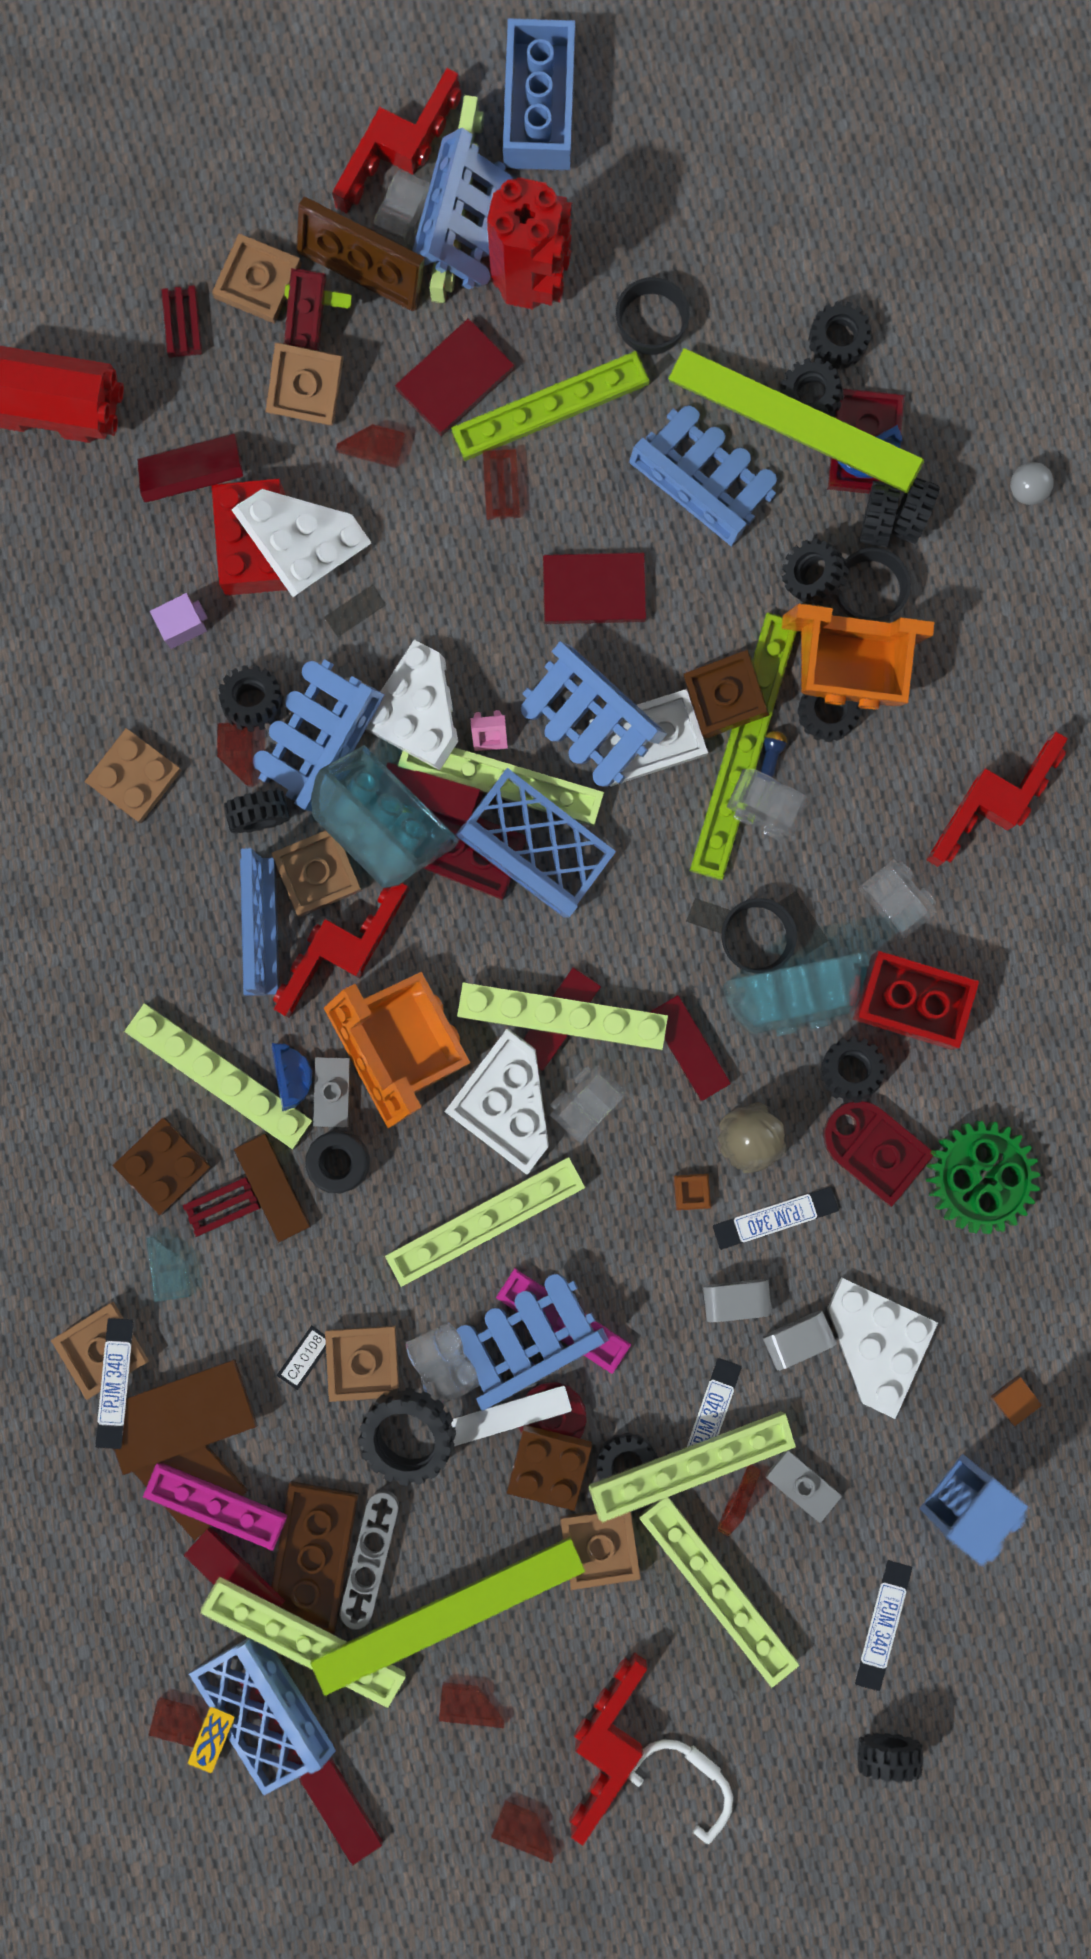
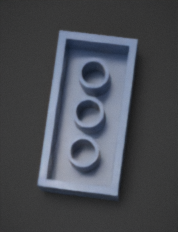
(538, 94)
(974, 1510)

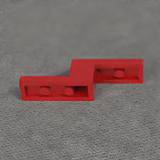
(397, 141)
(998, 800)
(339, 948)
(607, 1748)

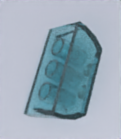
(377, 818)
(797, 995)

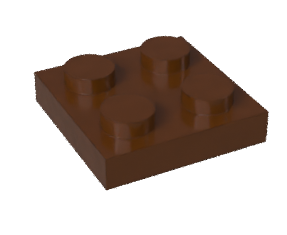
(726, 694)
(162, 1166)
(549, 1467)

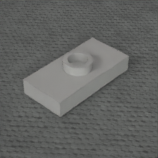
(332, 1092)
(803, 1486)

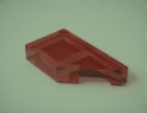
(374, 445)
(236, 751)
(739, 1501)
(468, 1706)
(176, 1722)
(522, 1831)

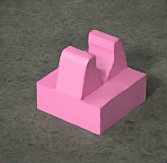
(489, 732)

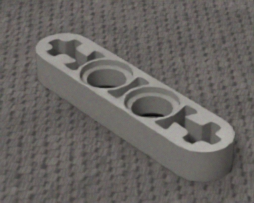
(372, 1559)

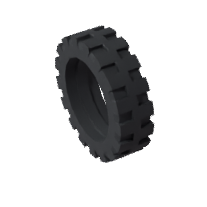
(399, 1467)

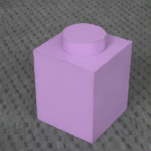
(179, 620)

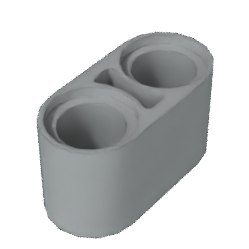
(737, 1300)
(799, 1340)

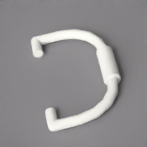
(707, 1767)

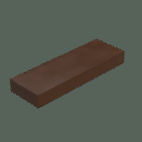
(272, 1187)

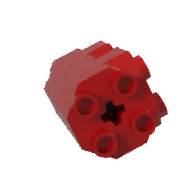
(529, 242)
(58, 394)

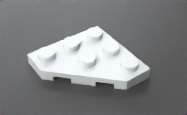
(299, 536)
(417, 707)
(506, 1103)
(879, 1344)

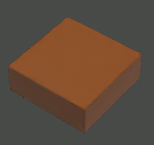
(692, 1191)
(1016, 1401)

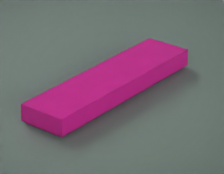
(606, 1355)
(215, 1506)

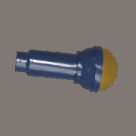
(774, 744)

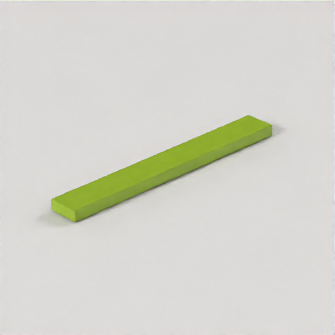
(796, 420)
(742, 752)
(447, 1616)

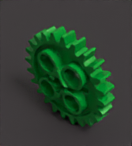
(1004, 1199)

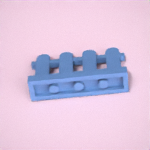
(445, 200)
(691, 488)
(607, 719)
(338, 735)
(542, 1332)

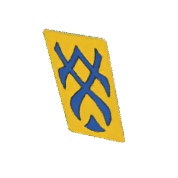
(211, 1740)

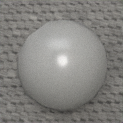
(1031, 483)

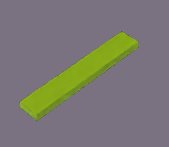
(550, 405)

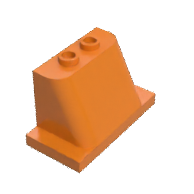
(855, 656)
(397, 1042)

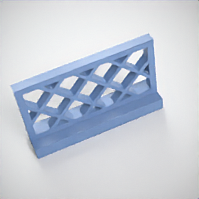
(519, 868)
(259, 924)
(282, 1703)

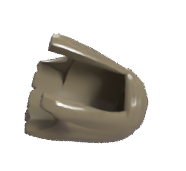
(752, 1138)

